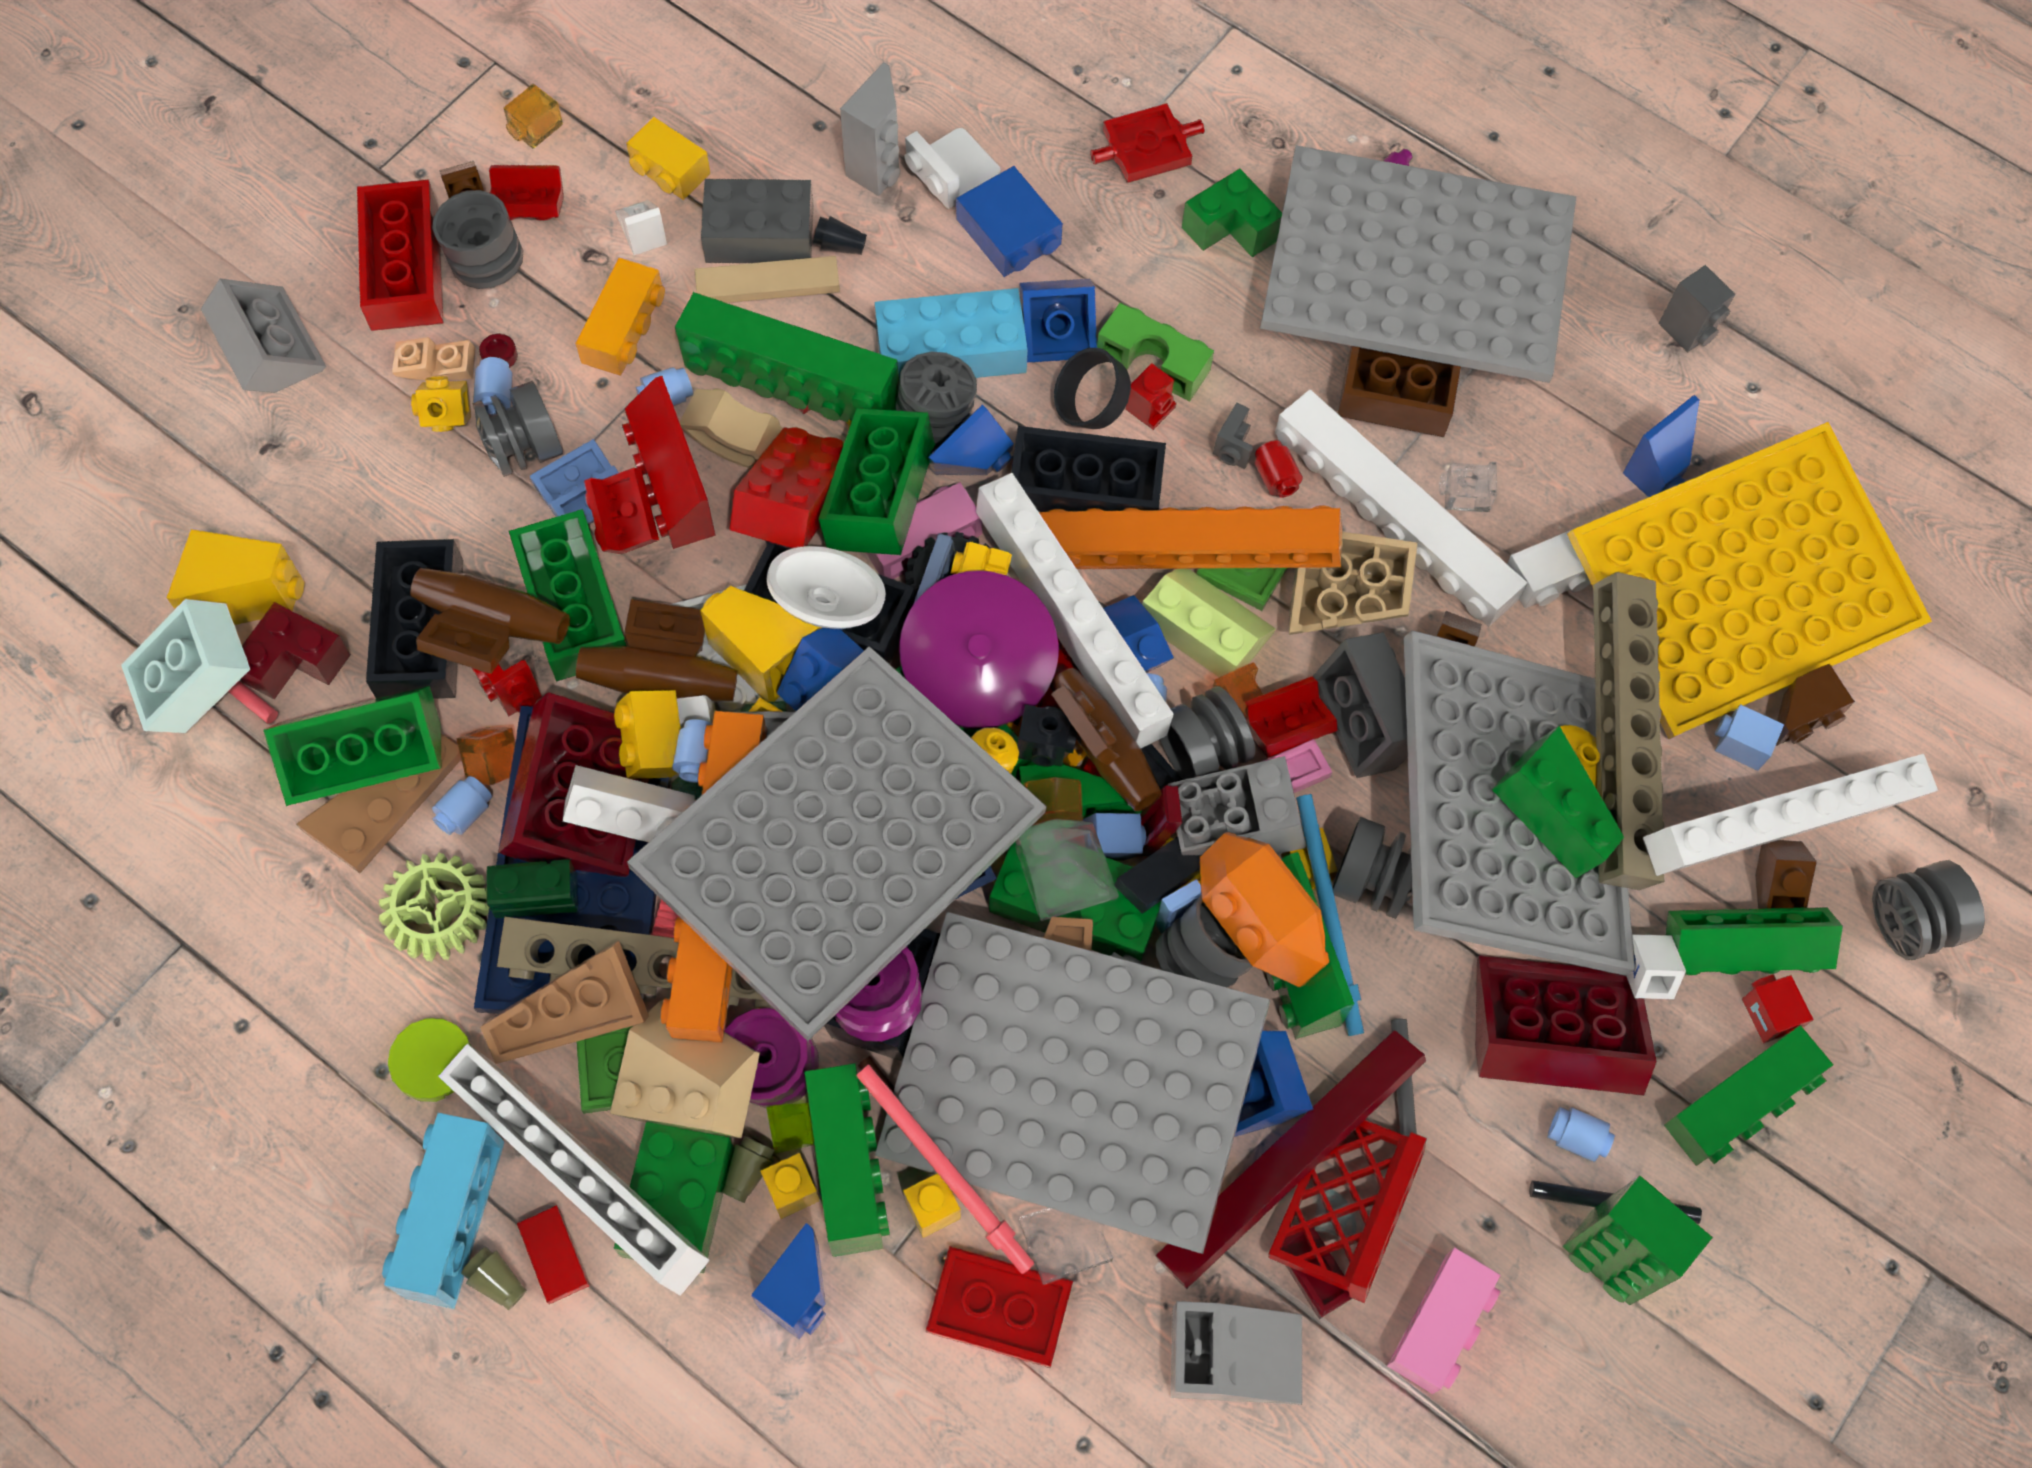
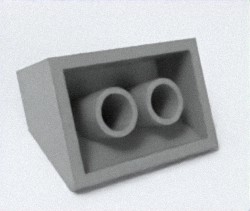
(872, 133)
(261, 335)

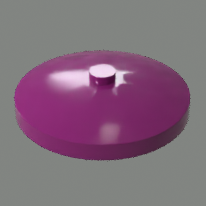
(979, 648)

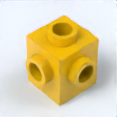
(441, 403)

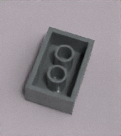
(757, 220)
(1368, 699)

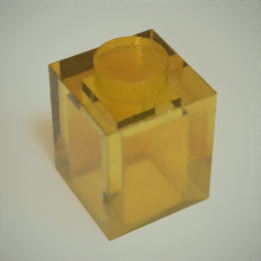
(532, 116)

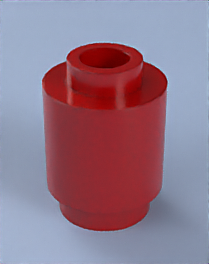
(1278, 469)

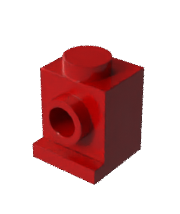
(1151, 396)

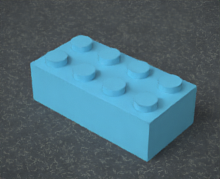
(976, 327)
(443, 1211)

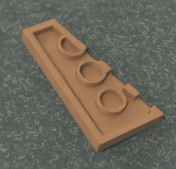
(365, 819)
(574, 1007)

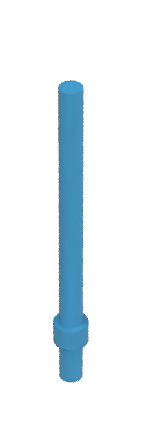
(1328, 904)

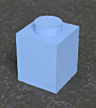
(1748, 737)

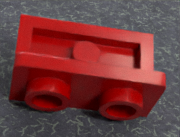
(528, 190)
(621, 512)
(510, 687)
(1289, 717)

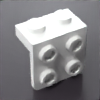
(949, 164)

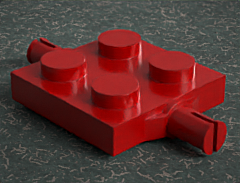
(1147, 142)

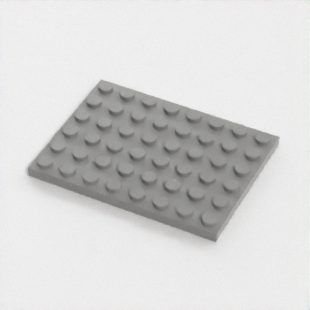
(1421, 264)
(837, 841)
(1471, 857)
(1077, 1079)

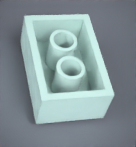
(185, 666)

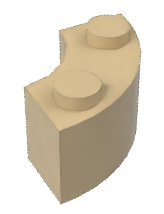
(729, 427)

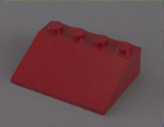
(557, 740)
(1561, 1027)

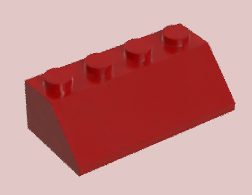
(668, 466)

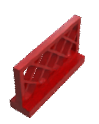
(1379, 1223)

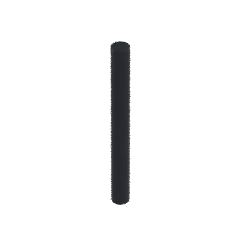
(1589, 1197)

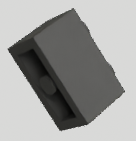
(1697, 309)

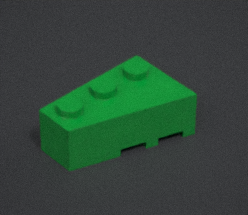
(1560, 804)

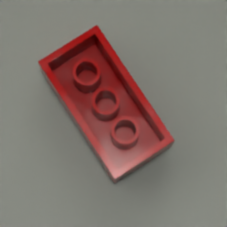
(399, 255)
(786, 488)

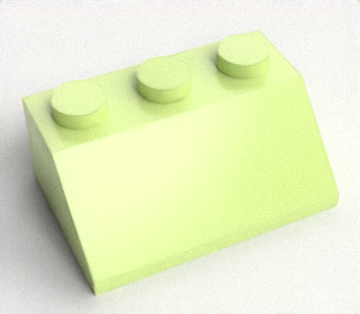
(1206, 622)

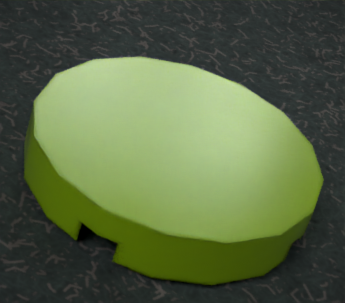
(422, 1055)

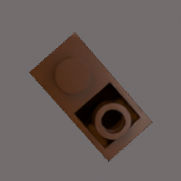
(461, 178)
(1811, 702)
(1784, 875)

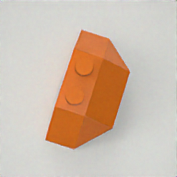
(1263, 908)

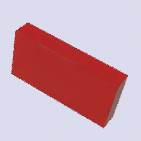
(553, 1255)

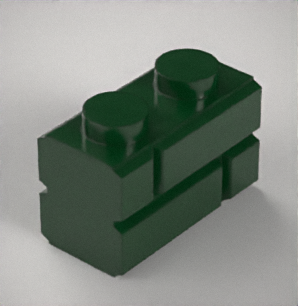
(532, 888)

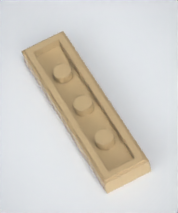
(769, 279)

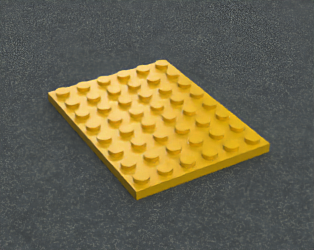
(1757, 575)

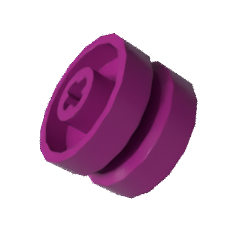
(886, 1003)
(783, 1077)

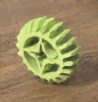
(402, 910)

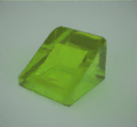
(790, 1126)

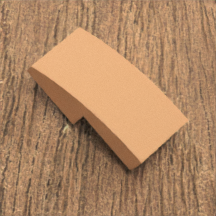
(424, 359)

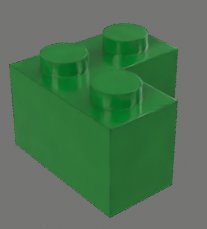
(1232, 208)

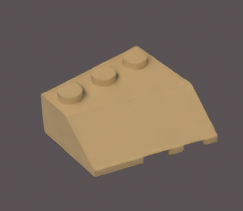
(1366, 588)
(684, 1080)

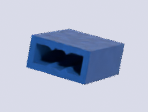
(1009, 221)

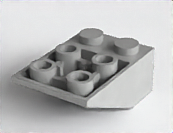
(1243, 800)
(1236, 1353)

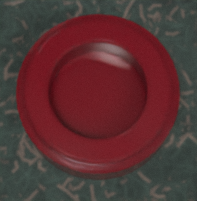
(499, 346)

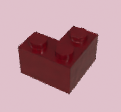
(288, 643)

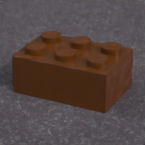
(1399, 391)

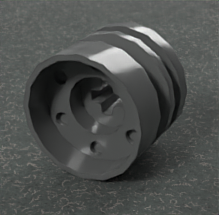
(478, 239)
(938, 386)
(517, 428)
(1208, 735)
(1376, 868)
(1928, 909)
(1201, 948)

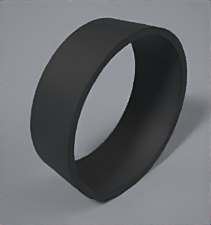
(1069, 380)

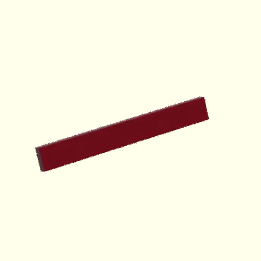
(1297, 1153)

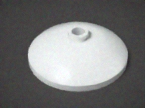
(825, 587)

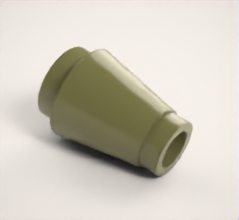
(745, 1168)
(493, 1278)

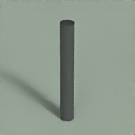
(1405, 1094)

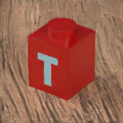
(1776, 1007)

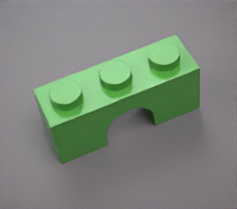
(1134, 334)

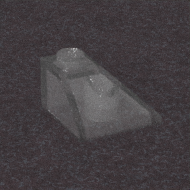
(1064, 867)

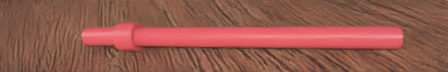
(998, 1233)

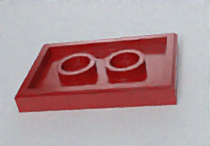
(998, 1307)

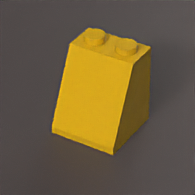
(235, 572)
(753, 637)

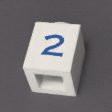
(1656, 967)

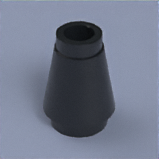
(838, 237)

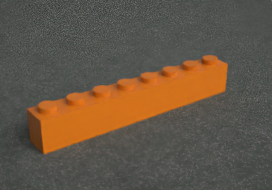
(1199, 537)
(698, 973)

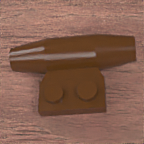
(480, 618)
(659, 656)
(1106, 740)

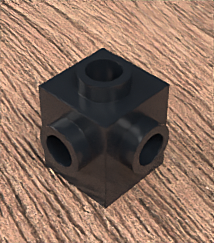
(1045, 736)

